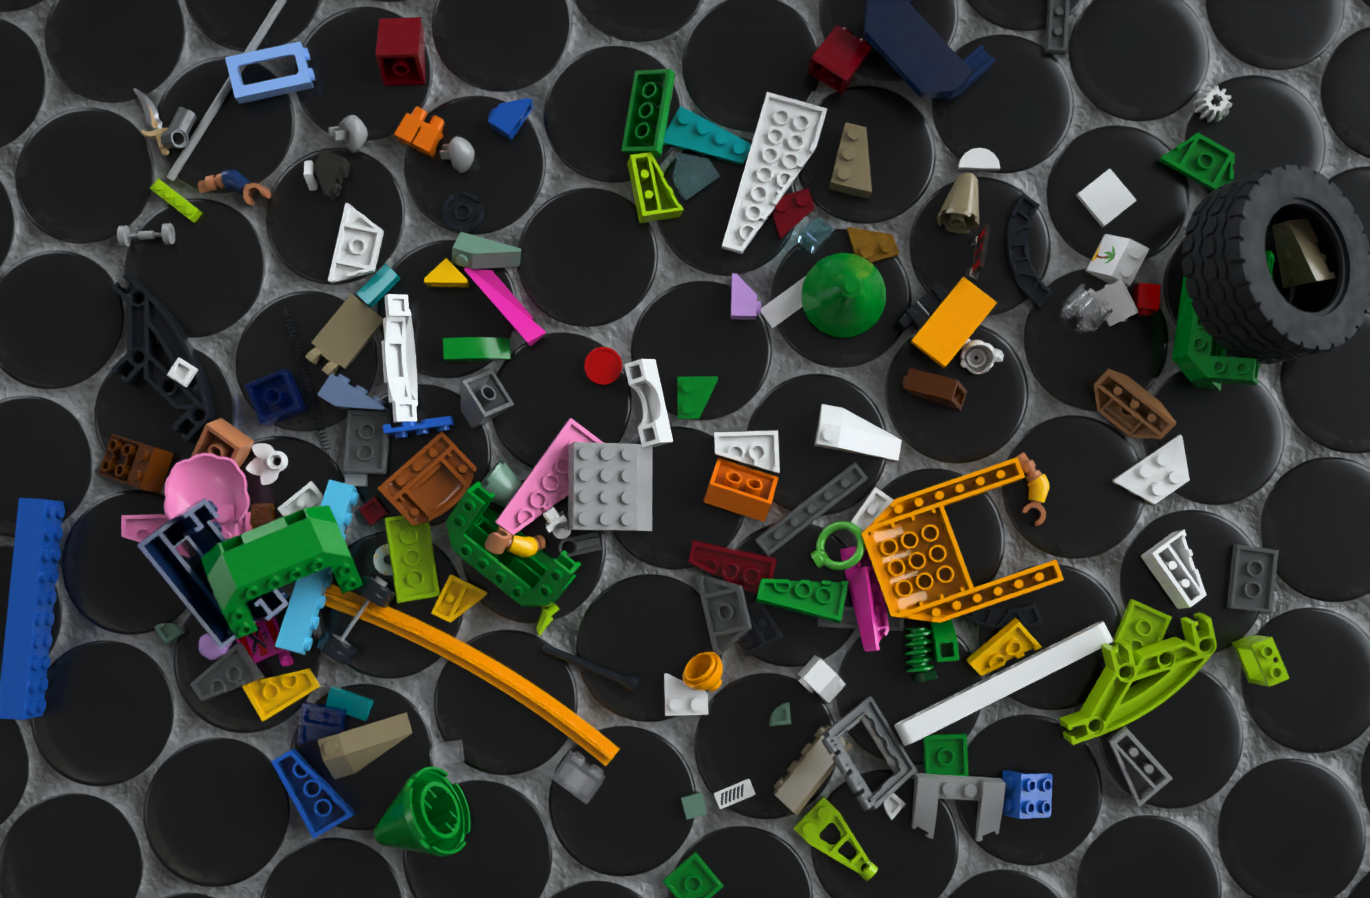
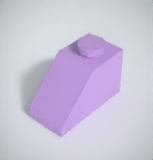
(743, 300)

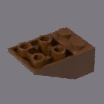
(136, 463)

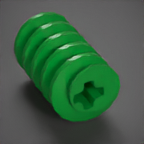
(919, 649)

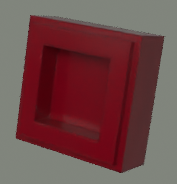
(373, 511)

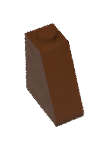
(935, 388)

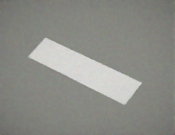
(784, 304)

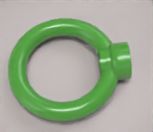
(822, 559)

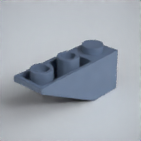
(344, 396)

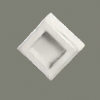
(182, 372)

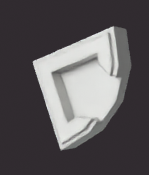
(309, 177)
(893, 805)

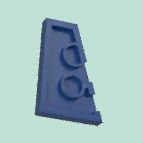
(440, 423)

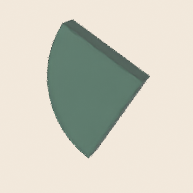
(169, 632)
(781, 715)

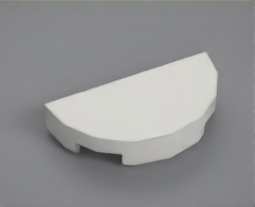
(979, 160)

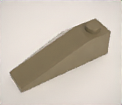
(357, 747)

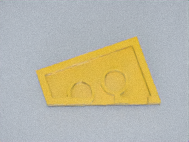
(1006, 644)
(279, 692)

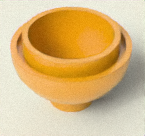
(703, 672)

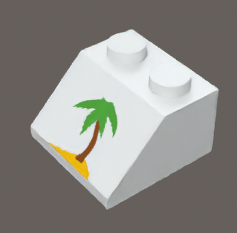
(1117, 259)

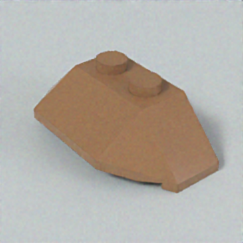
(1131, 407)

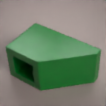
(944, 641)

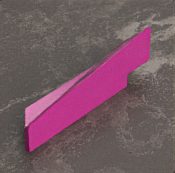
(506, 304)
(866, 600)

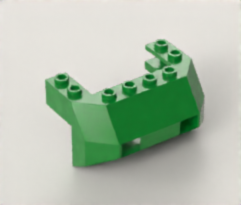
(1202, 357)
(275, 557)
(529, 580)

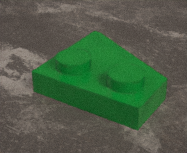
(694, 395)

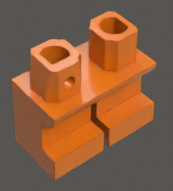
(419, 134)

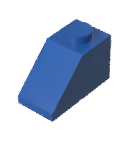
(510, 116)

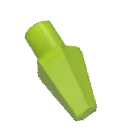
(546, 617)

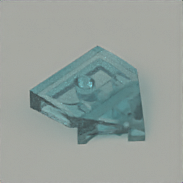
(692, 174)

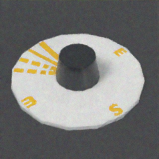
(382, 560)

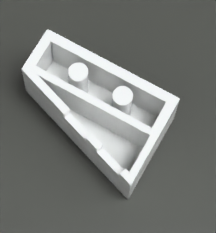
(1175, 570)
(820, 677)

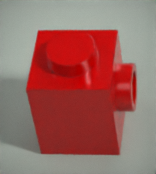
(1146, 298)

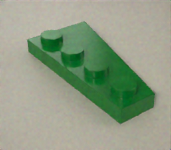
(811, 598)

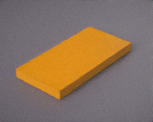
(953, 322)

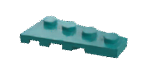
(702, 136)

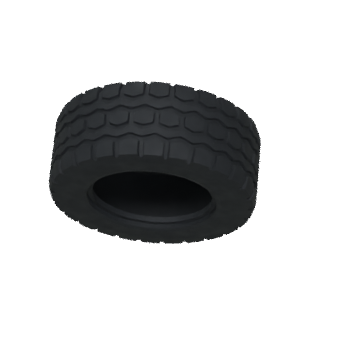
(1231, 273)

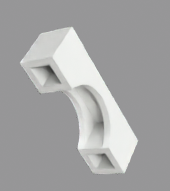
(655, 425)

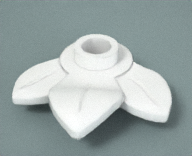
(265, 463)

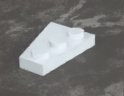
(750, 447)

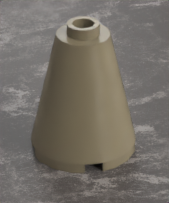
(961, 206)

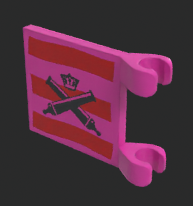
(262, 643)

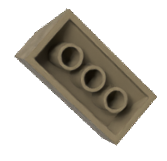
(807, 773)

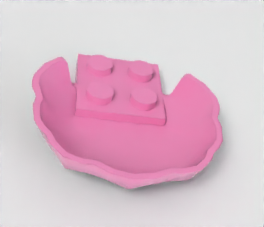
(212, 479)

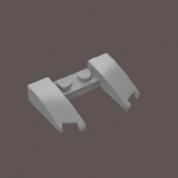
(985, 790)

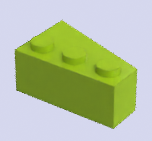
(651, 191)

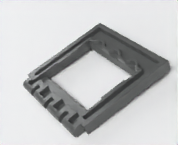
(885, 741)

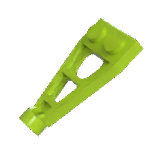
(816, 820)

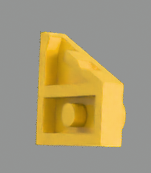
(457, 598)

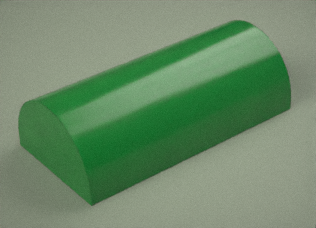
(648, 112)

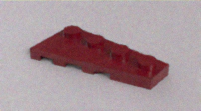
(733, 564)

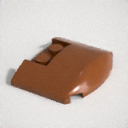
(430, 481)

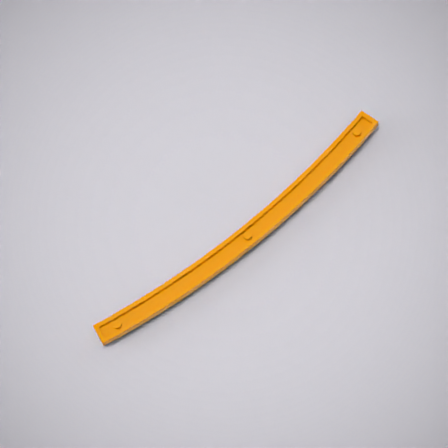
(480, 665)

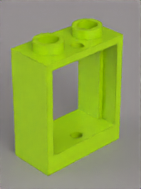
(1257, 661)

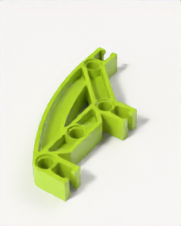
(1115, 704)

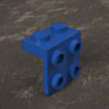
(1027, 794)

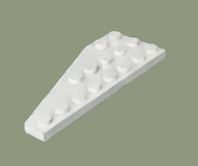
(779, 150)

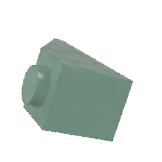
(481, 253)

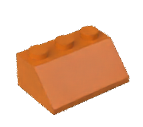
(741, 489)

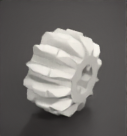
(1210, 96)

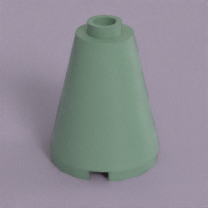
(502, 483)

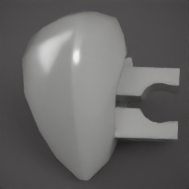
(351, 133)
(459, 152)

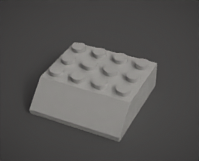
(609, 487)

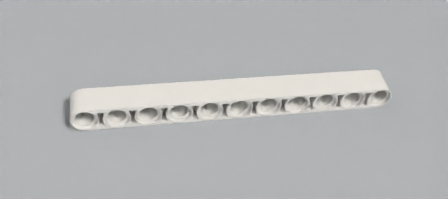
(1003, 683)

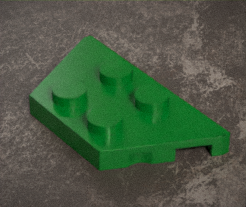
(1202, 161)

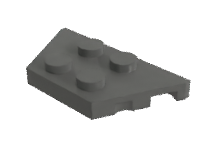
(724, 612)

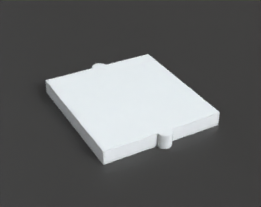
(1119, 301)

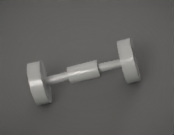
(124, 235)

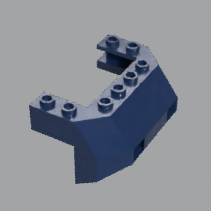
(919, 51)
(188, 578)

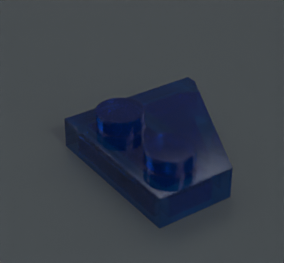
(319, 721)

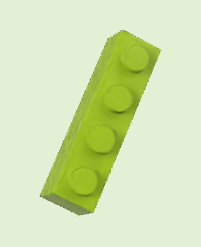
(176, 200)

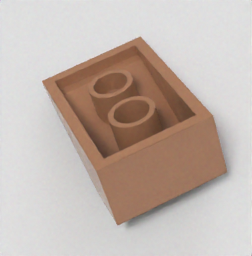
(224, 440)

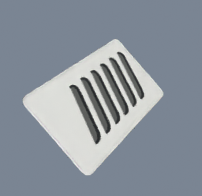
(734, 793)

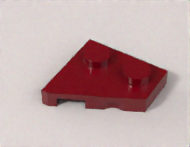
(791, 210)

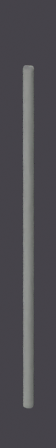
(213, 109)

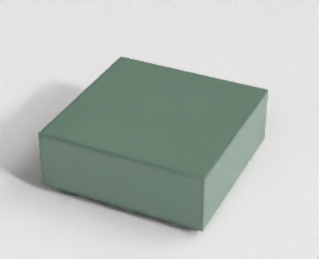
(694, 805)

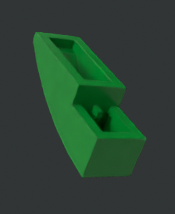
(476, 349)

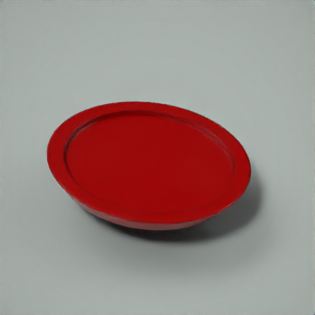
(603, 365)

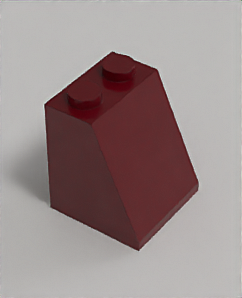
(401, 51)
(839, 59)

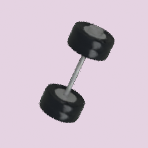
(336, 646)

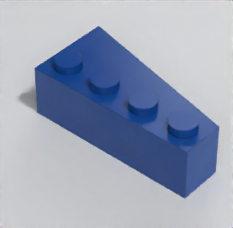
(312, 795)

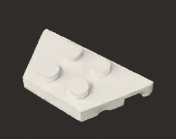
(355, 247)
(1157, 473)

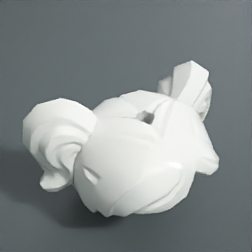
(986, 356)

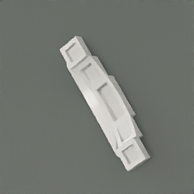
(400, 358)

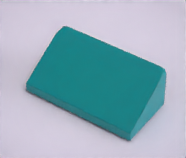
(378, 285)
(354, 704)

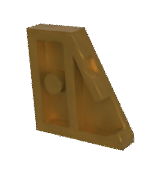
(872, 245)

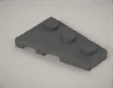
(227, 674)

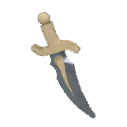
(152, 120)

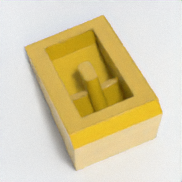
(446, 276)

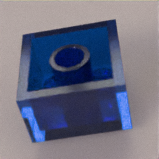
(275, 397)

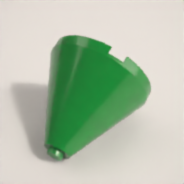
(843, 295)
(426, 816)

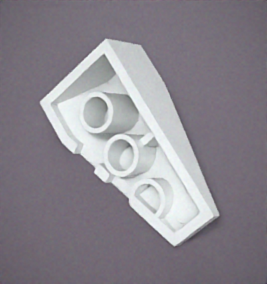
(850, 433)

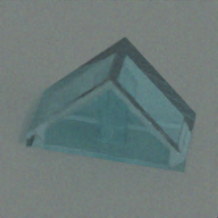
(815, 234)

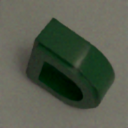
(925, 676)

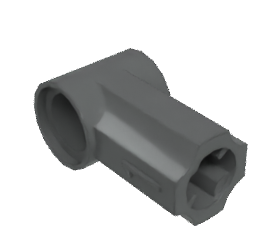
(180, 128)
(583, 544)

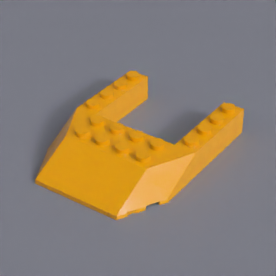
(920, 558)

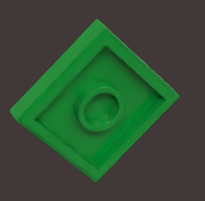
(945, 754)
(693, 879)

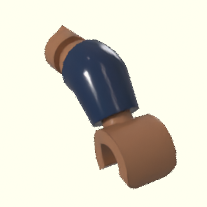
(233, 181)

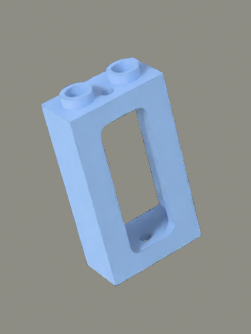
(273, 87)

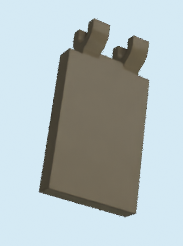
(345, 335)

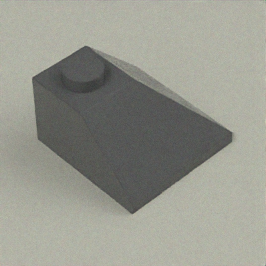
(483, 398)

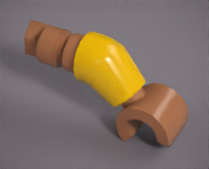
(1037, 485)
(514, 544)

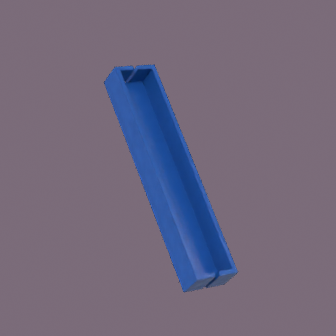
(30, 608)

